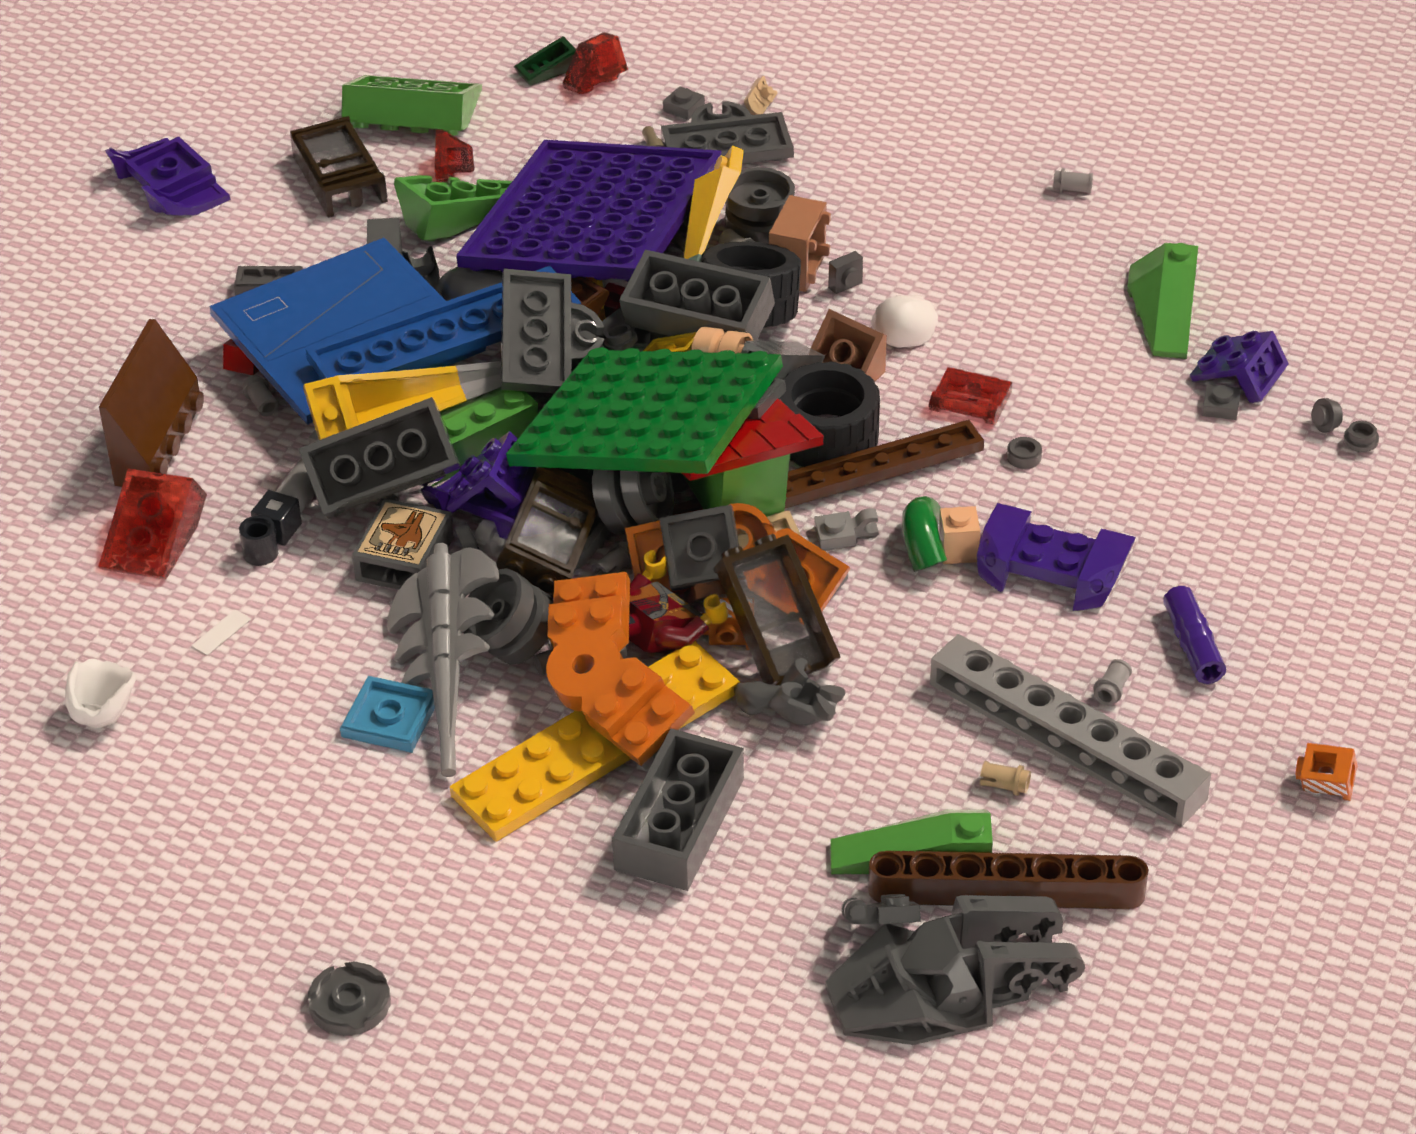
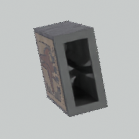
(399, 542)

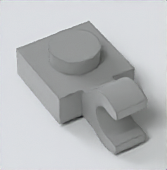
(841, 530)

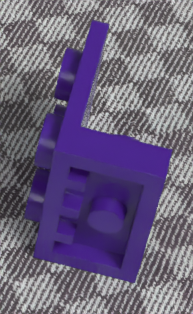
(1251, 357)
(492, 471)

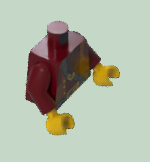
(663, 620)

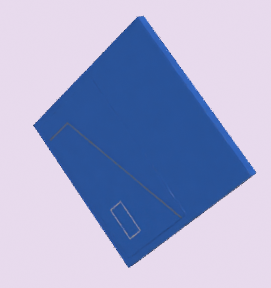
(320, 305)

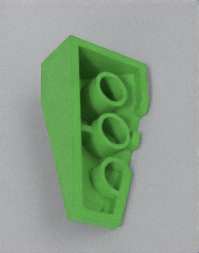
(445, 208)
(1163, 296)
(932, 832)

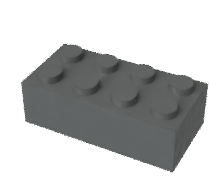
(683, 295)
(379, 455)
(678, 809)

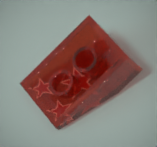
(152, 523)

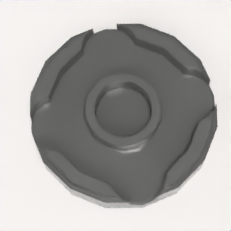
(349, 999)

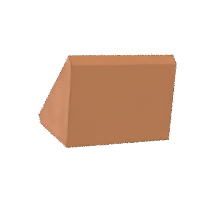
(851, 344)

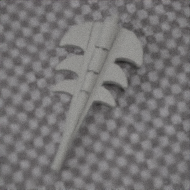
(440, 601)

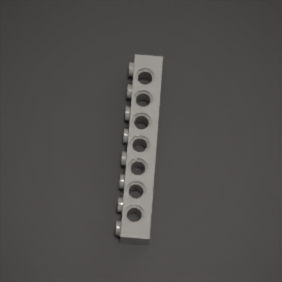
(1070, 730)

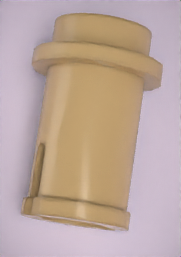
(1005, 777)

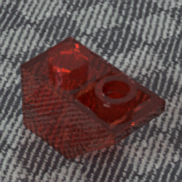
(595, 62)

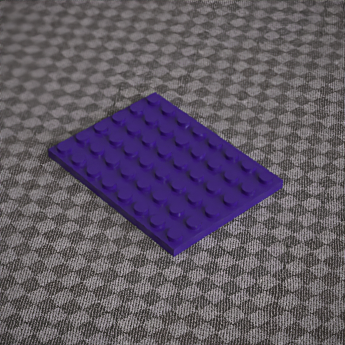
(588, 209)

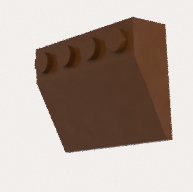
(149, 405)

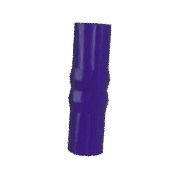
(1194, 634)

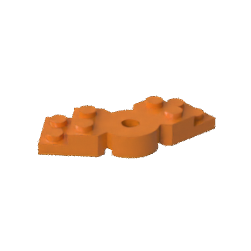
(822, 569)
(617, 695)

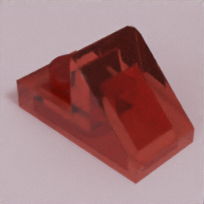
(451, 156)

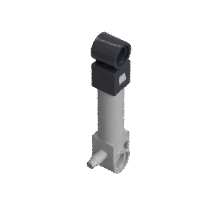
(276, 516)

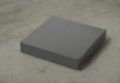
(695, 544)

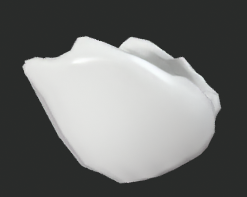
(905, 320)
(98, 692)

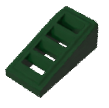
(554, 59)

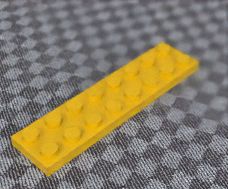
(574, 754)

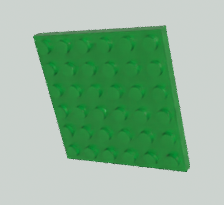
(646, 411)

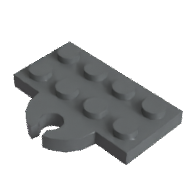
(760, 136)
(542, 331)

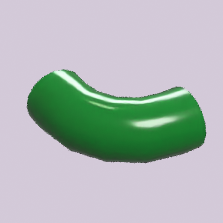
(921, 533)

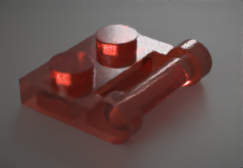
(971, 395)

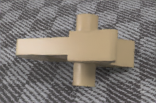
(759, 96)

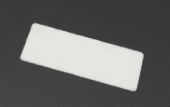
(221, 632)

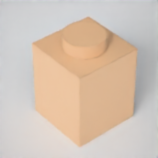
(959, 534)

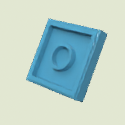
(389, 714)

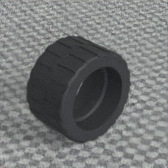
(768, 261)
(837, 391)

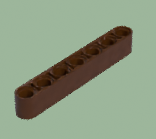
(1065, 878)

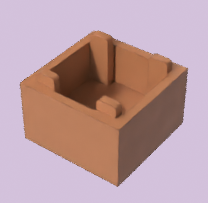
(803, 231)

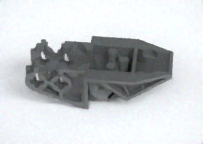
(952, 970)

